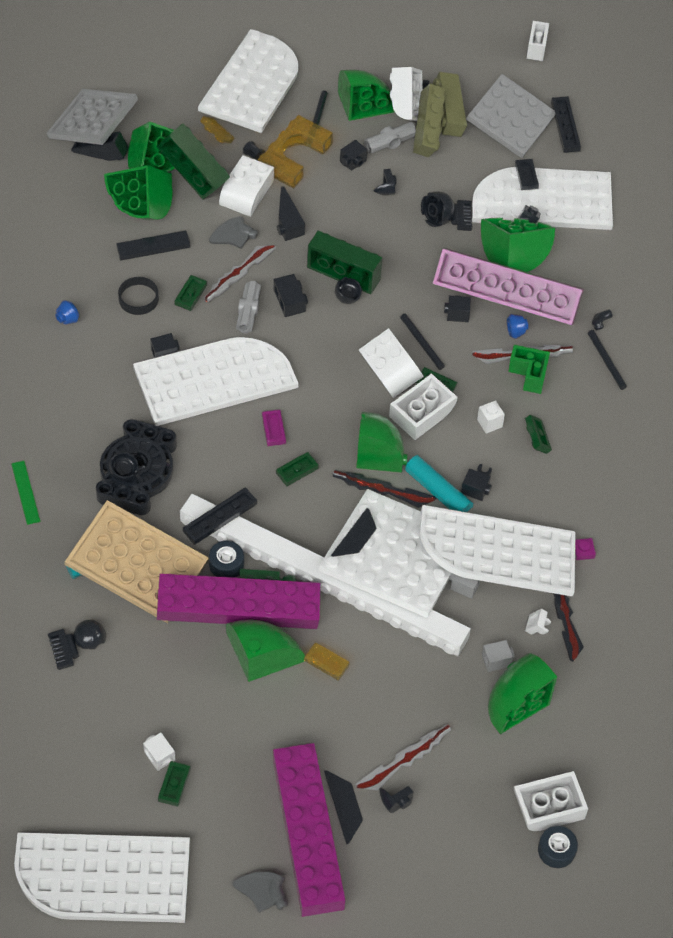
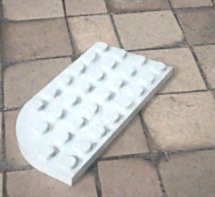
(252, 82)
(562, 198)
(212, 378)
(500, 550)
(104, 876)

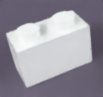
(537, 40)

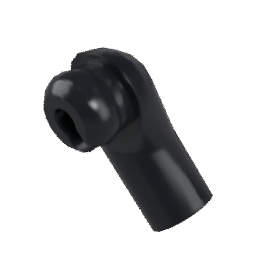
(600, 317)

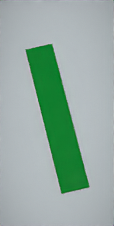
(25, 492)

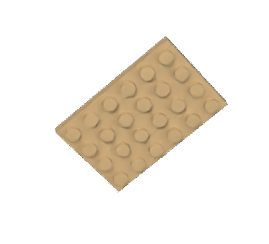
(130, 555)

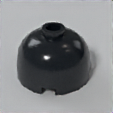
(437, 208)

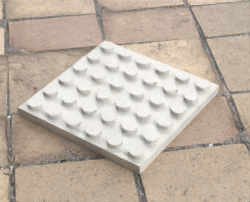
(392, 560)

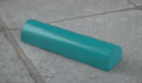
(437, 485)

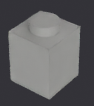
(464, 585)
(497, 655)

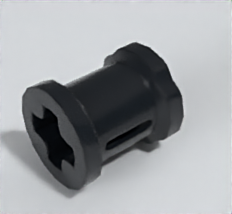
(252, 150)

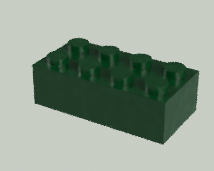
(193, 161)
(341, 259)

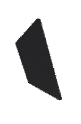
(357, 536)
(345, 805)

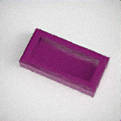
(273, 427)

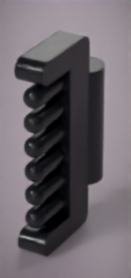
(462, 215)
(68, 647)

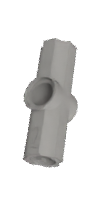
(390, 137)
(248, 307)

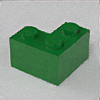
(531, 364)

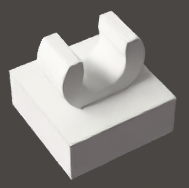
(537, 621)

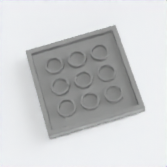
(92, 116)
(511, 116)

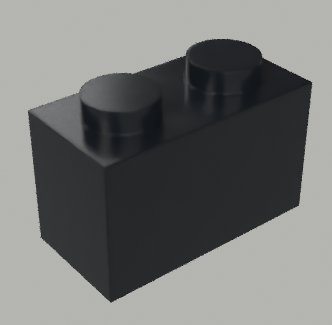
(290, 295)

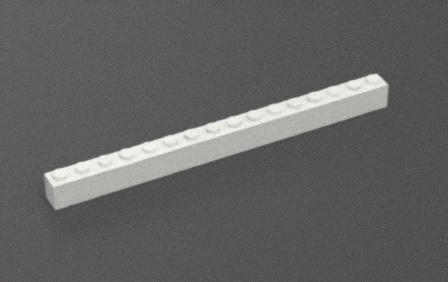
(304, 565)

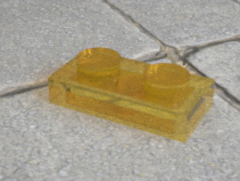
(214, 127)
(326, 661)

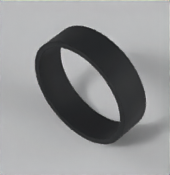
(138, 281)

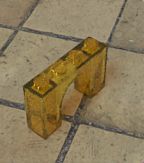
(299, 132)

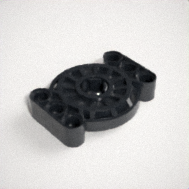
(150, 477)

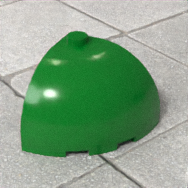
(363, 94)
(143, 147)
(141, 191)
(516, 242)
(380, 444)
(263, 647)
(521, 692)

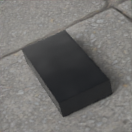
(526, 174)

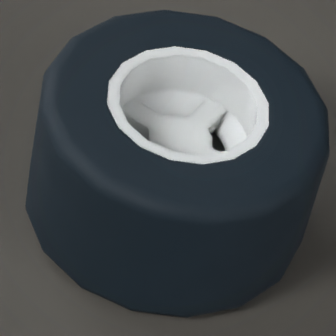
(226, 559)
(557, 839)

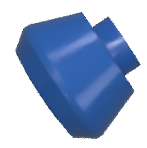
(67, 313)
(516, 325)

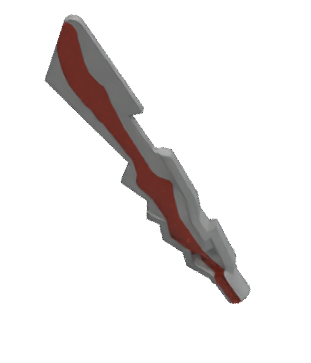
(238, 272)
(496, 355)
(406, 757)

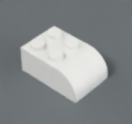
(406, 91)
(246, 185)
(391, 363)
(422, 406)
(551, 801)

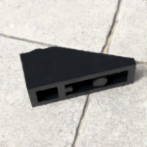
(113, 149)
(290, 221)

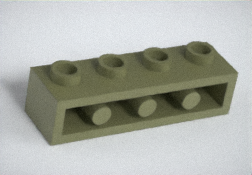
(454, 116)
(429, 120)

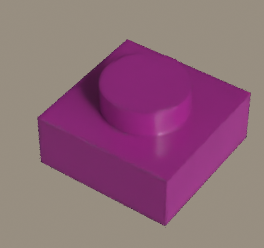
(584, 549)

